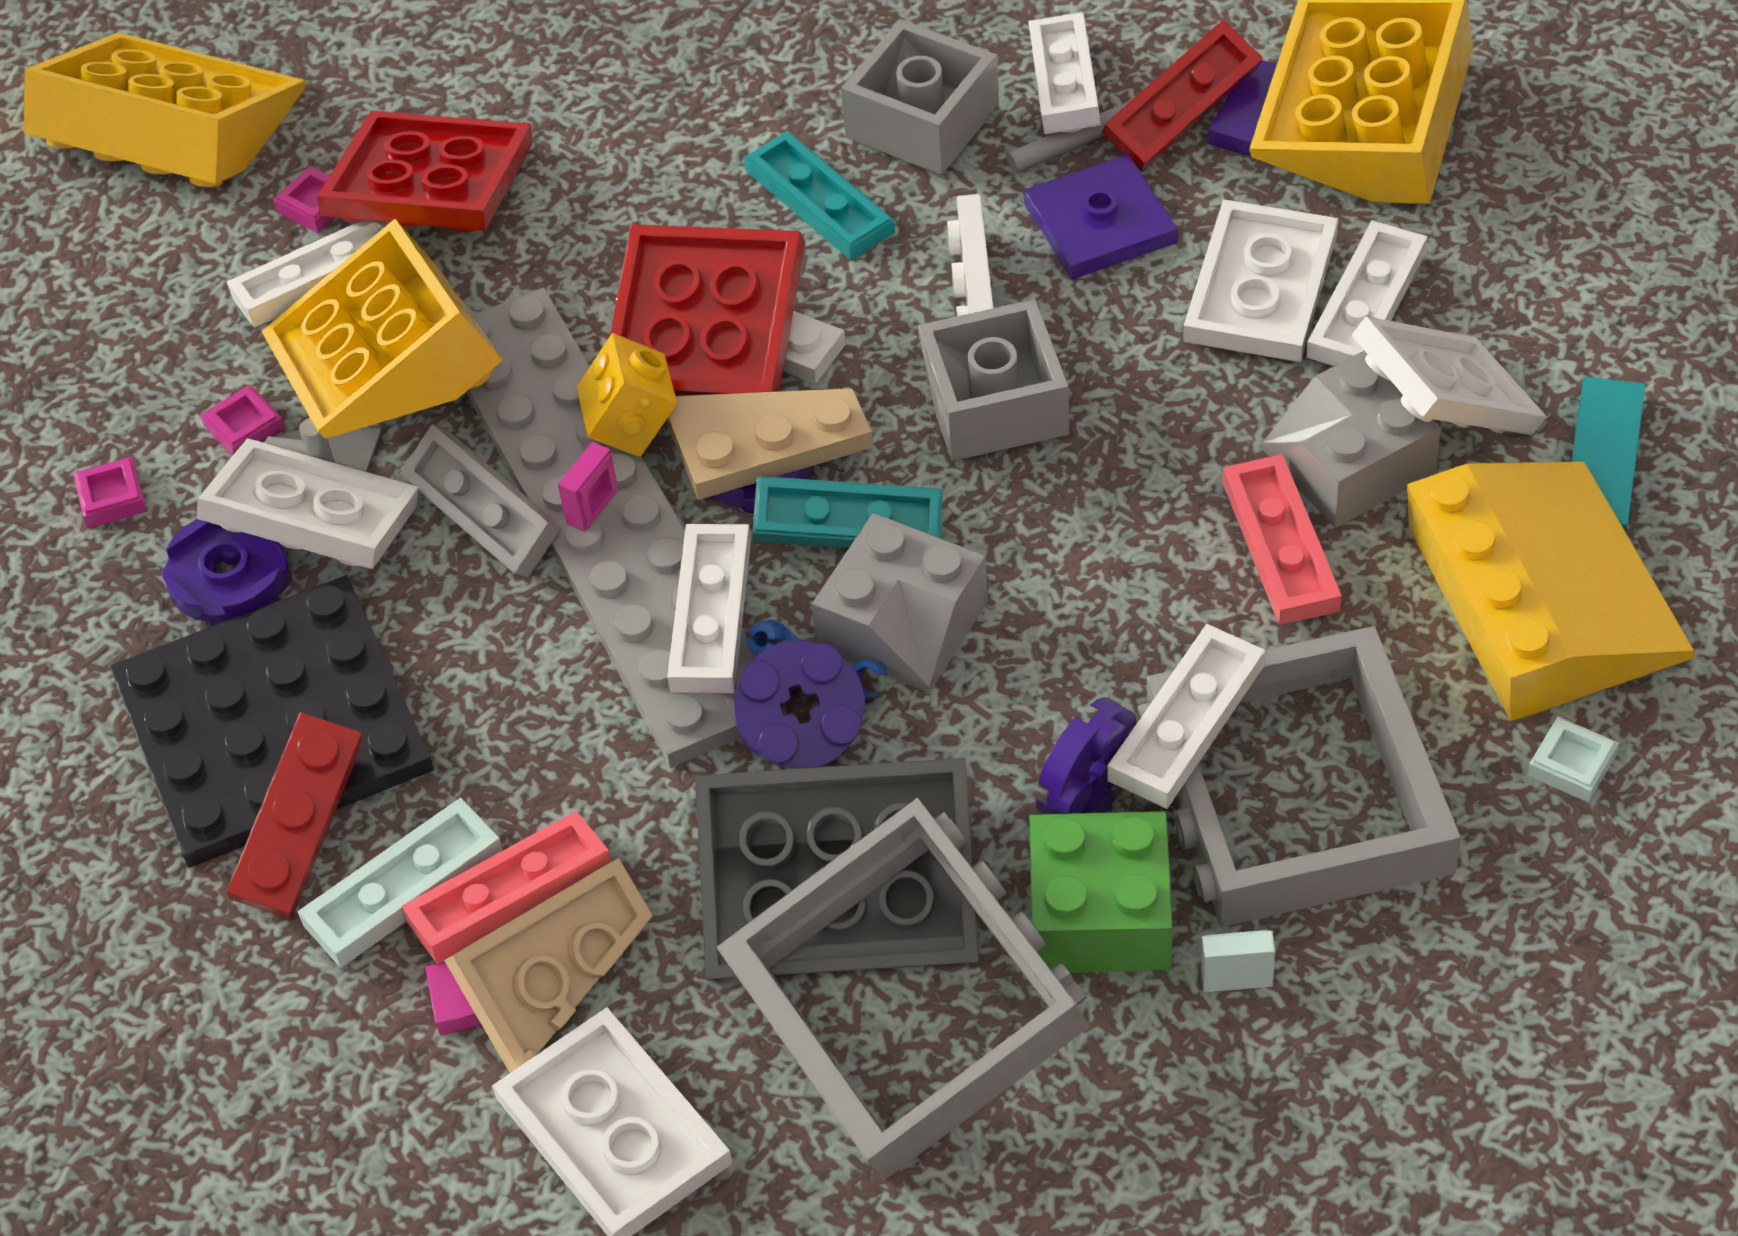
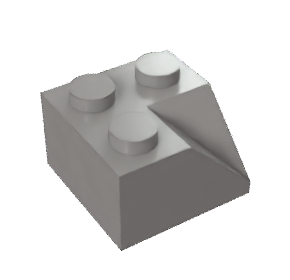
(920, 96)
(995, 380)
(1353, 441)
(901, 601)

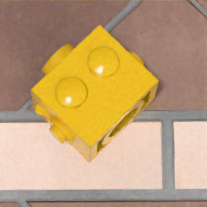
(626, 395)

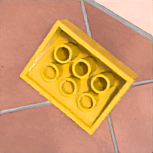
(1367, 95)
(157, 107)
(380, 338)
(1542, 581)

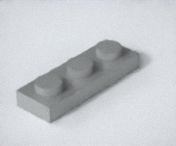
(480, 501)

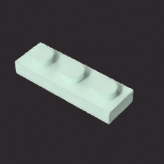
(370, 900)

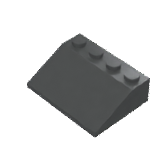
(782, 826)

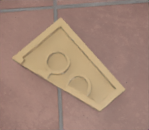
(768, 434)
(546, 960)

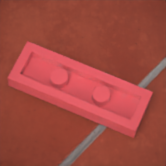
(1281, 540)
(505, 886)

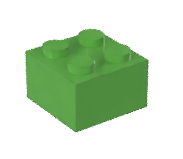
(1102, 890)

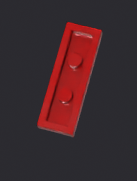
(1182, 95)
(295, 816)

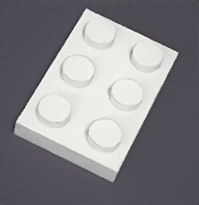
(1261, 280)
(1447, 377)
(308, 503)
(612, 1125)

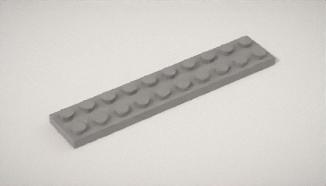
(631, 554)

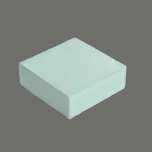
(1573, 759)
(1237, 960)

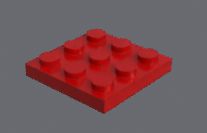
(426, 170)
(711, 303)

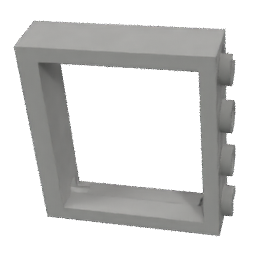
(1346, 871)
(835, 891)

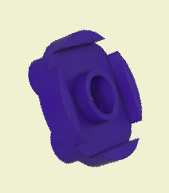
(216, 596)
(818, 673)
(1080, 759)

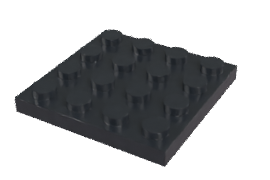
(227, 698)

